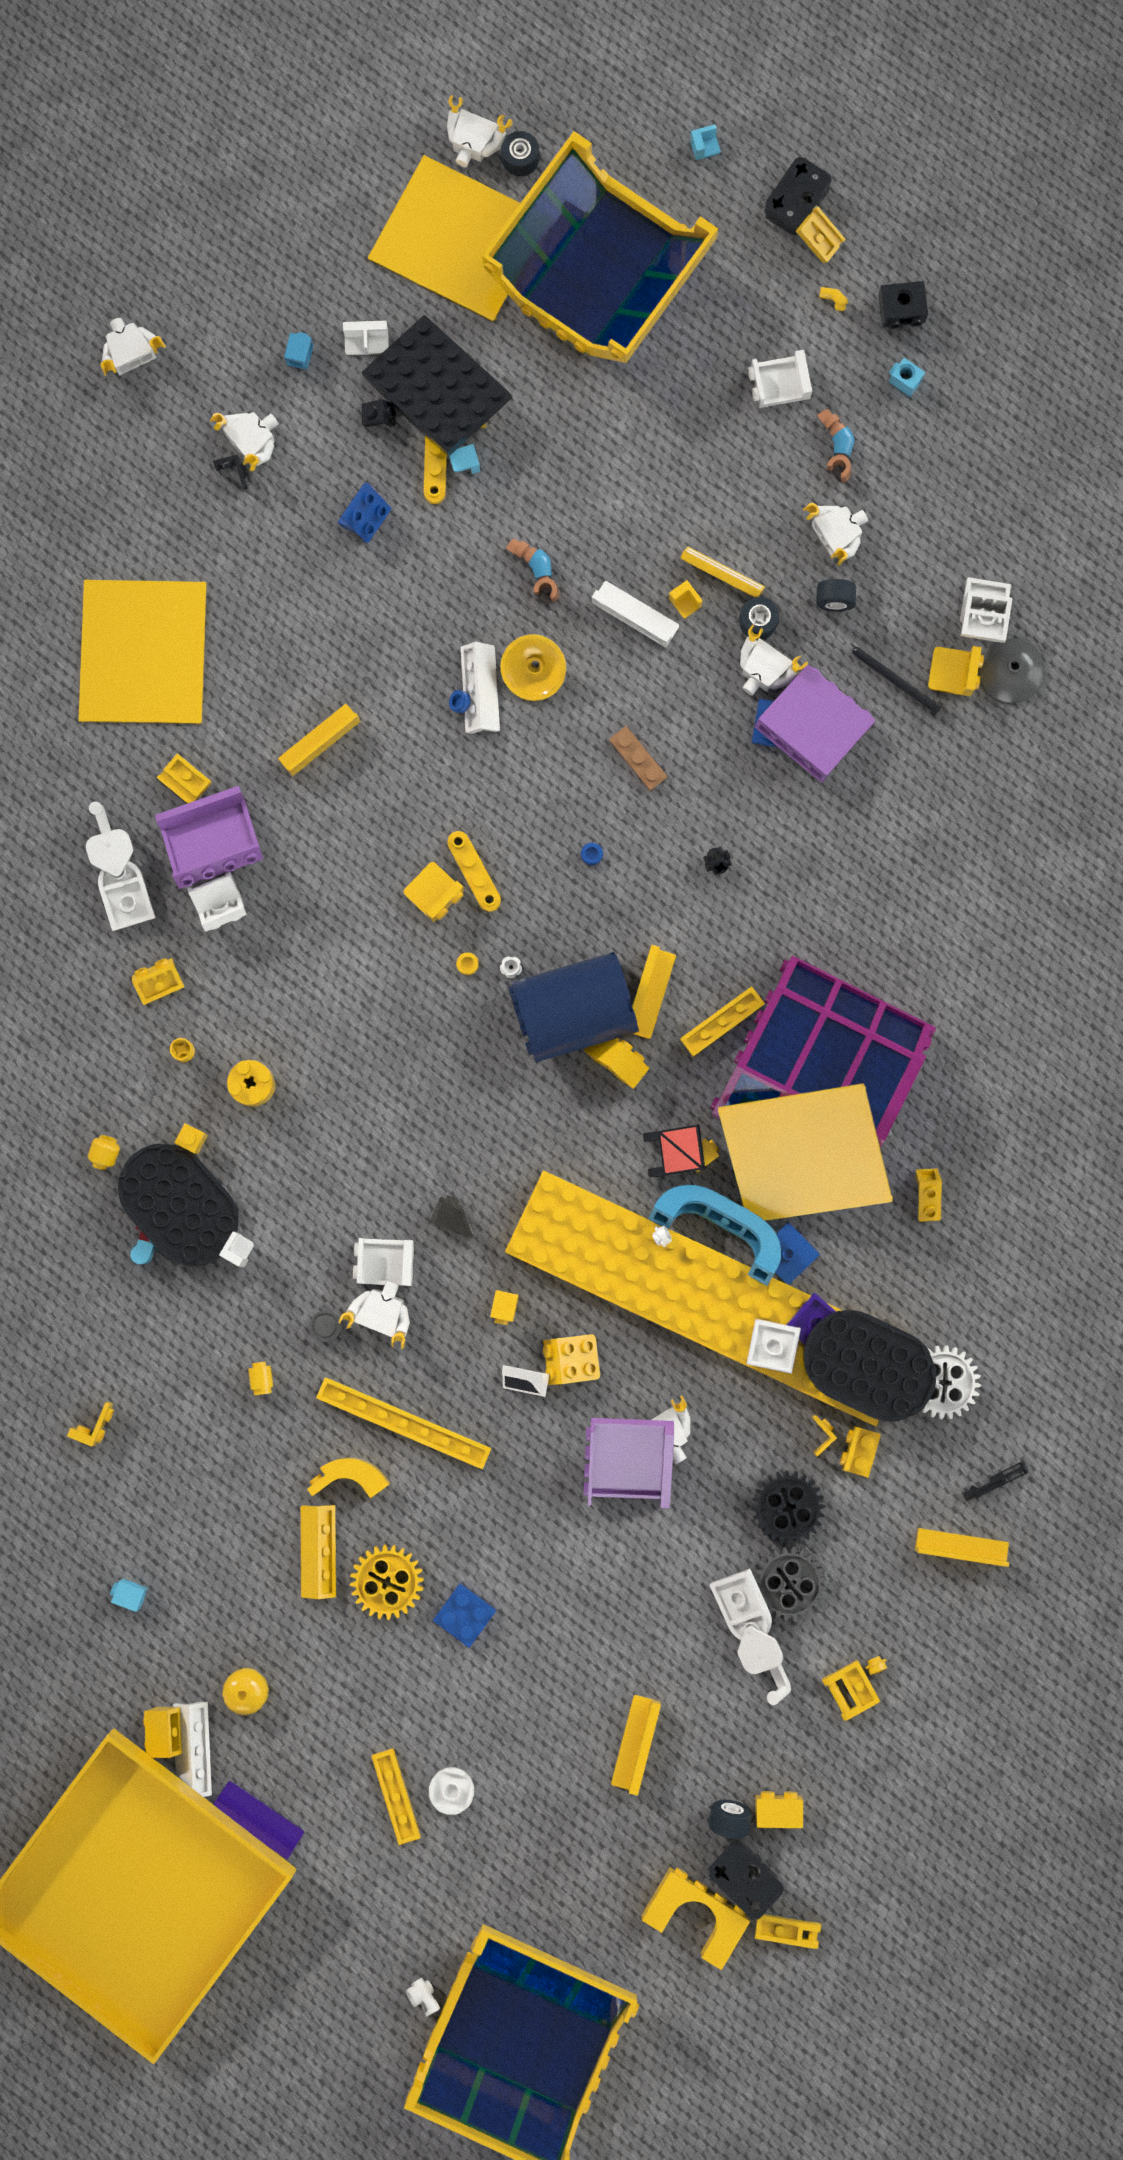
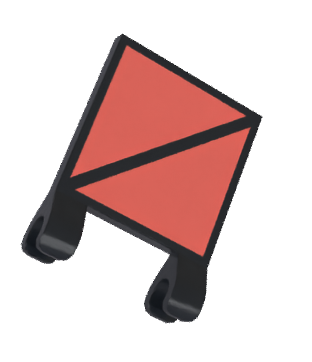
(680, 1150)

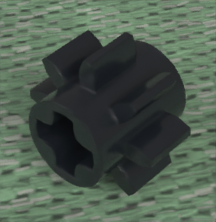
(717, 860)

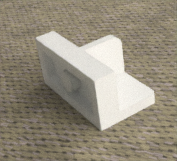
(365, 337)
(237, 1249)

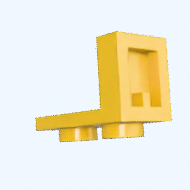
(929, 1194)
(83, 1433)

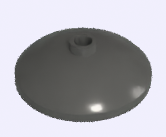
(1009, 684)

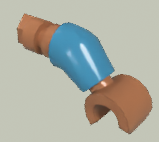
(843, 443)
(540, 564)

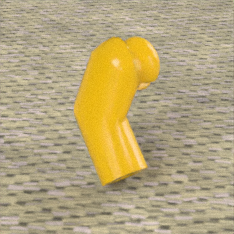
(835, 295)

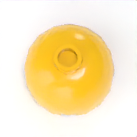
(245, 1691)

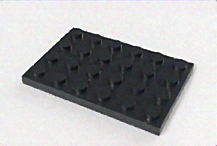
(436, 385)

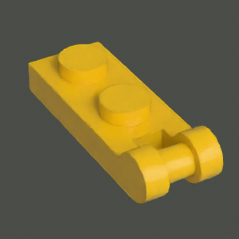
(787, 1931)

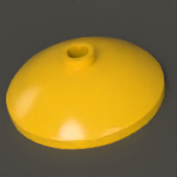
(530, 681)

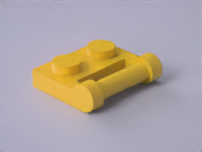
(858, 1687)

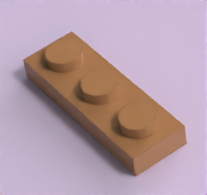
(638, 758)

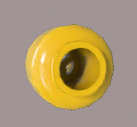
(103, 1152)

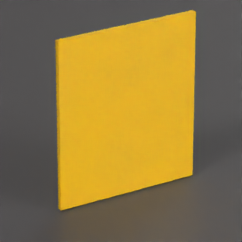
(441, 235)
(142, 651)
(806, 1153)

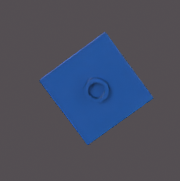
(795, 1254)

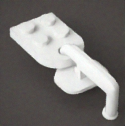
(126, 896)
(744, 1605)

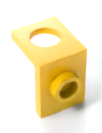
(827, 1428)

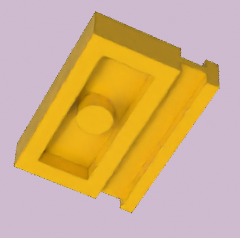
(820, 235)
(184, 779)

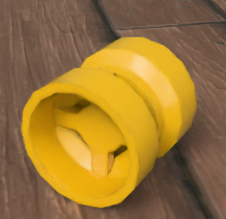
(179, 1047)

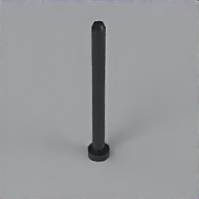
(898, 681)

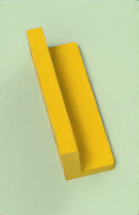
(319, 739)
(652, 989)
(962, 1547)
(318, 1552)
(636, 1744)

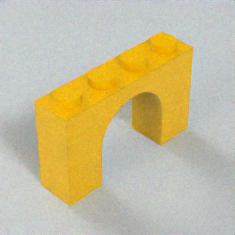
(678, 1889)

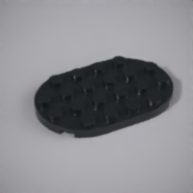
(177, 1204)
(869, 1365)

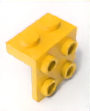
(955, 670)
(434, 892)
(571, 1359)

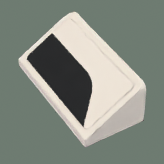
(525, 1380)

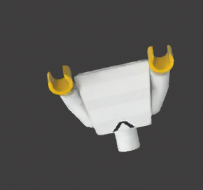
(474, 135)
(128, 347)
(248, 435)
(837, 529)
(765, 665)
(380, 1312)
(681, 1419)

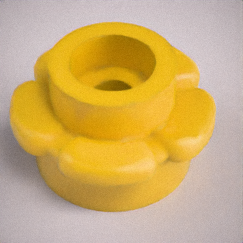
(876, 1665)

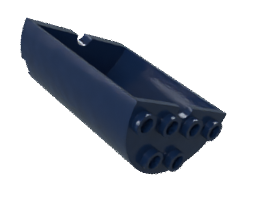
(573, 1007)

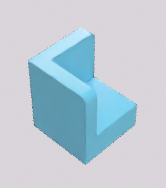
(704, 142)
(464, 459)

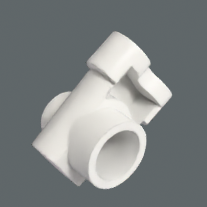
(421, 1994)

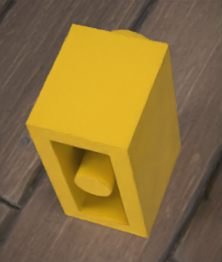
(504, 1307)
(163, 1732)
(778, 1810)

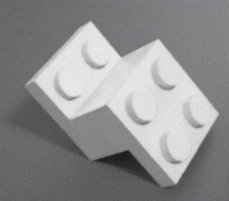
(986, 610)
(217, 901)

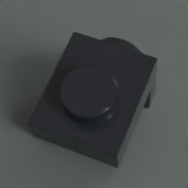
(378, 413)

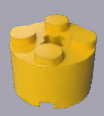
(247, 1071)

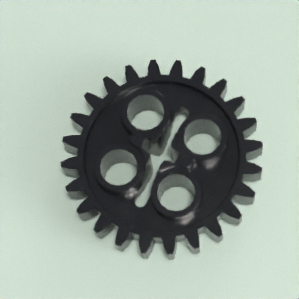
(808, 1500)

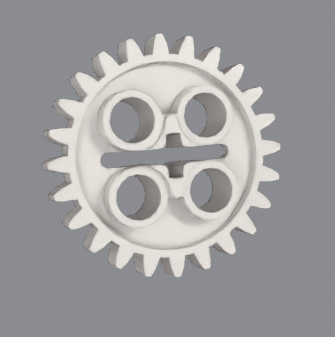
(964, 1383)

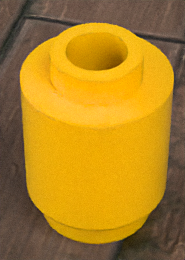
(260, 1378)

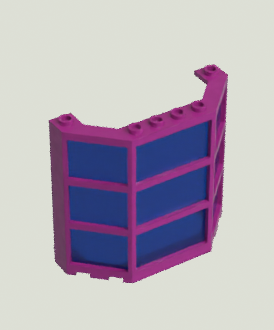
(828, 1037)

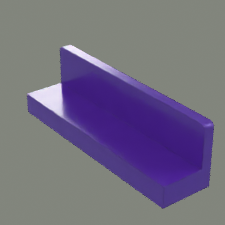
(259, 1819)

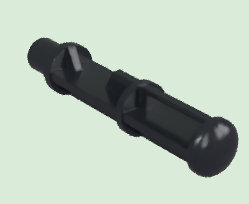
(995, 1482)

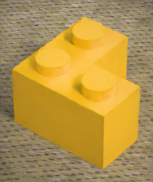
(619, 1060)

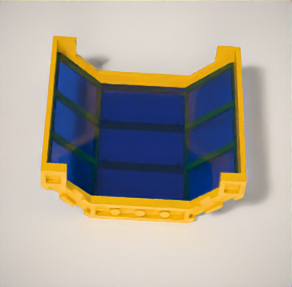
(593, 256)
(518, 2049)

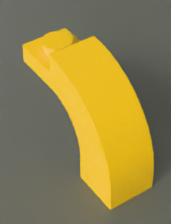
(352, 1468)

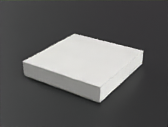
(773, 1346)

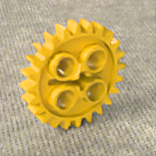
(396, 1562)

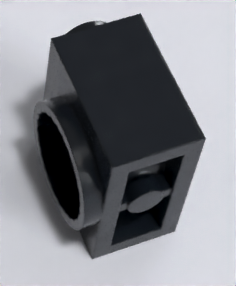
(895, 314)

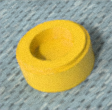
(467, 963)

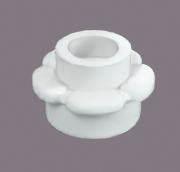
(511, 973)
(662, 1236)

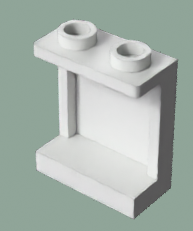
(780, 380)
(384, 1261)

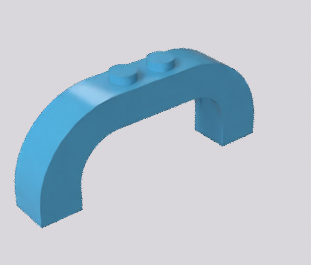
(728, 1216)

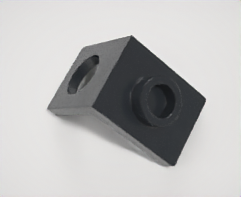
(234, 461)

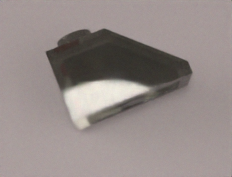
(452, 1217)

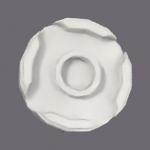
(451, 1791)

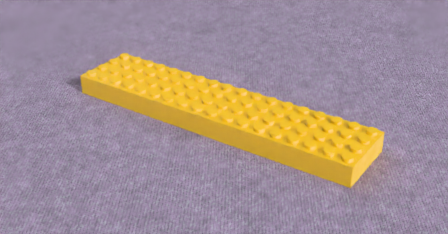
(673, 1285)

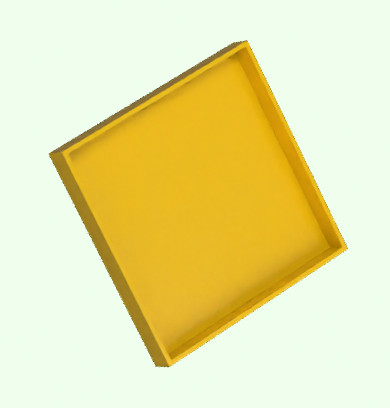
(136, 1895)

